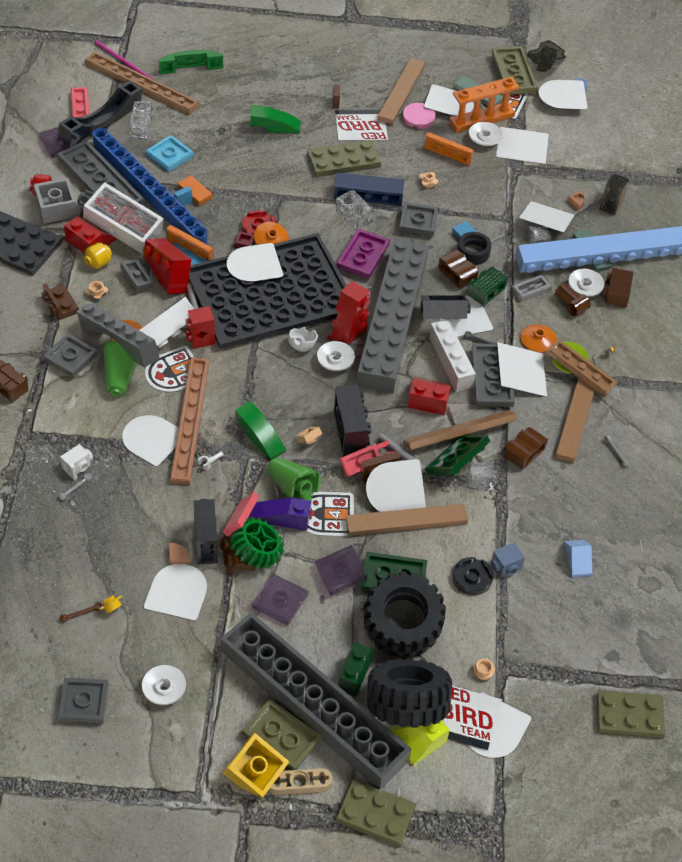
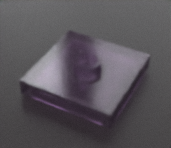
(52, 143)
(341, 570)
(280, 599)

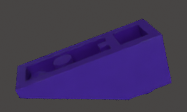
(284, 512)

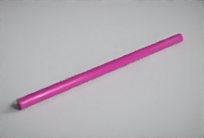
(120, 58)

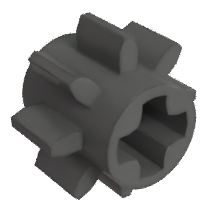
(83, 198)

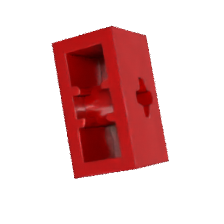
(200, 327)

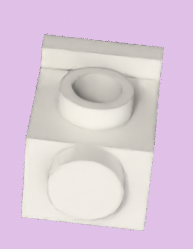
(76, 461)

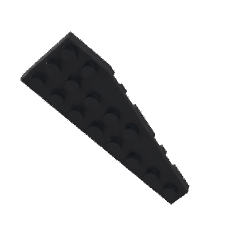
(25, 244)

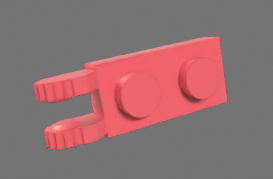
(352, 463)

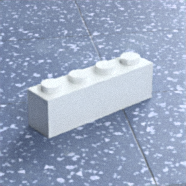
(168, 323)
(452, 355)

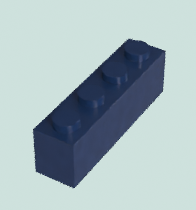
(370, 188)

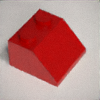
(84, 234)
(429, 395)

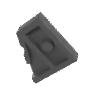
(138, 273)

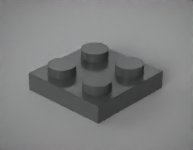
(418, 219)
(70, 355)
(83, 700)

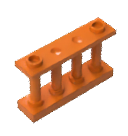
(492, 113)

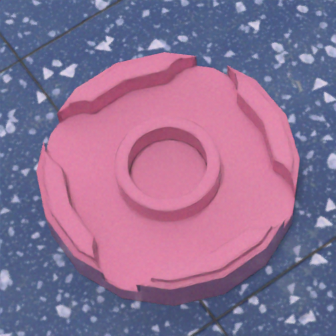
(418, 116)

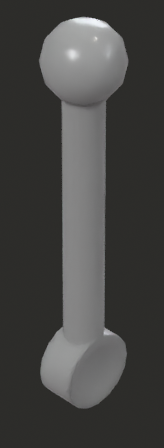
(625, 463)
(87, 478)

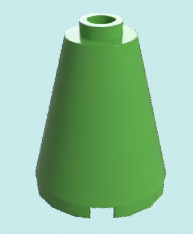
(118, 368)
(294, 479)

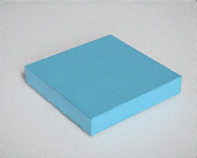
(169, 153)

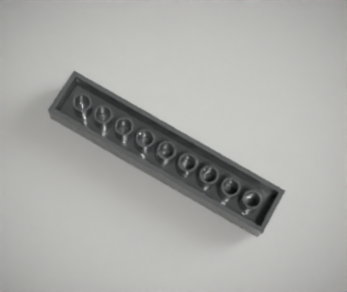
(392, 316)
(316, 700)

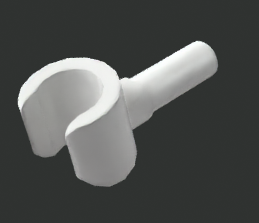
(204, 459)

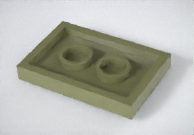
(630, 714)
(283, 733)
(376, 813)

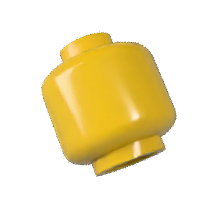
(97, 255)

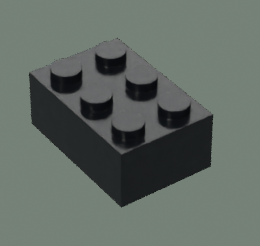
(351, 419)

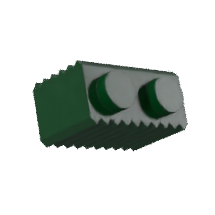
(487, 285)
(355, 668)

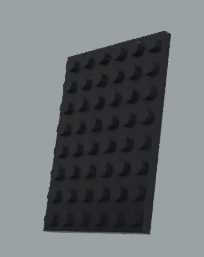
(274, 305)

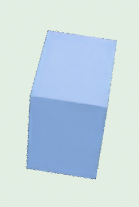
(579, 557)

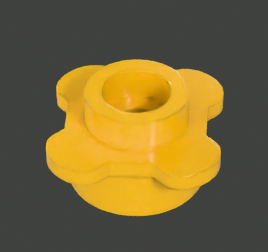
(111, 603)

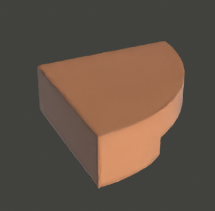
(577, 200)
(178, 554)

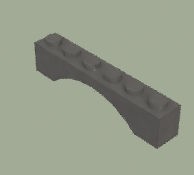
(136, 343)

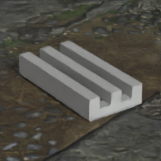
(533, 290)

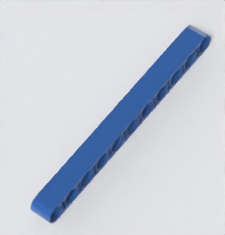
(148, 185)

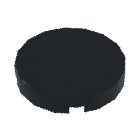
(472, 576)

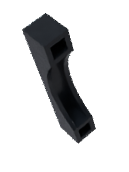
(78, 128)

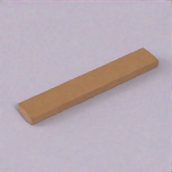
(401, 91)
(575, 422)
(459, 430)
(406, 519)

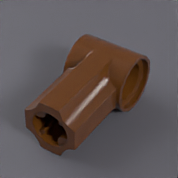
(574, 302)

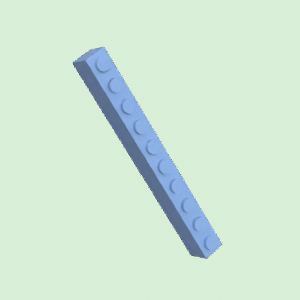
(599, 249)

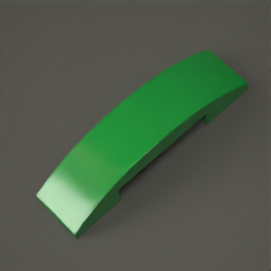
(190, 58)

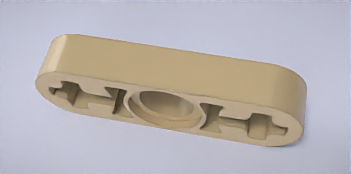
(307, 788)

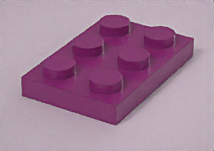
(363, 253)

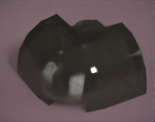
(547, 56)

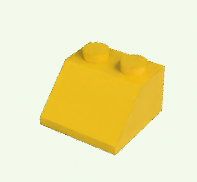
(255, 766)

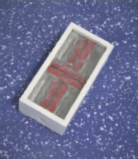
(122, 217)

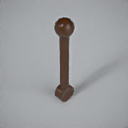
(63, 618)

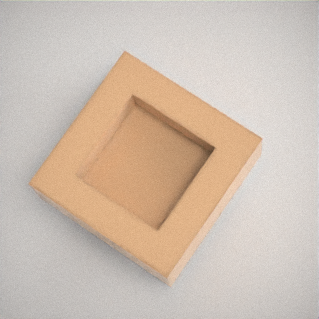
(308, 435)

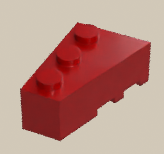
(168, 264)
(352, 314)

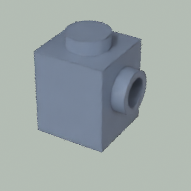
(507, 560)

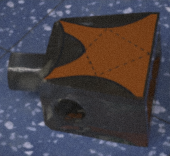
(616, 188)

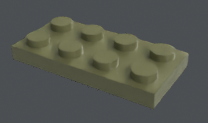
(514, 63)
(344, 158)

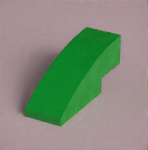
(274, 120)
(259, 430)

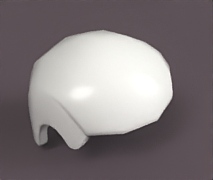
(301, 339)

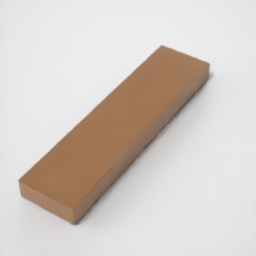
(582, 367)

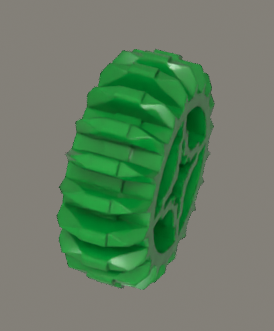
(257, 543)

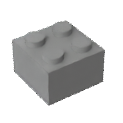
(55, 200)

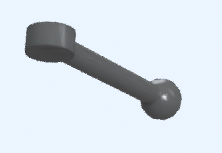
(468, 335)

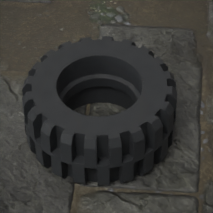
(410, 589)
(409, 693)

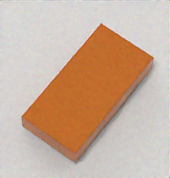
(199, 192)

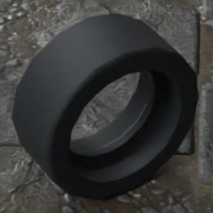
(478, 239)

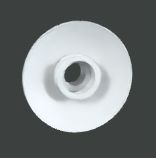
(485, 133)
(586, 282)
(335, 356)
(161, 677)

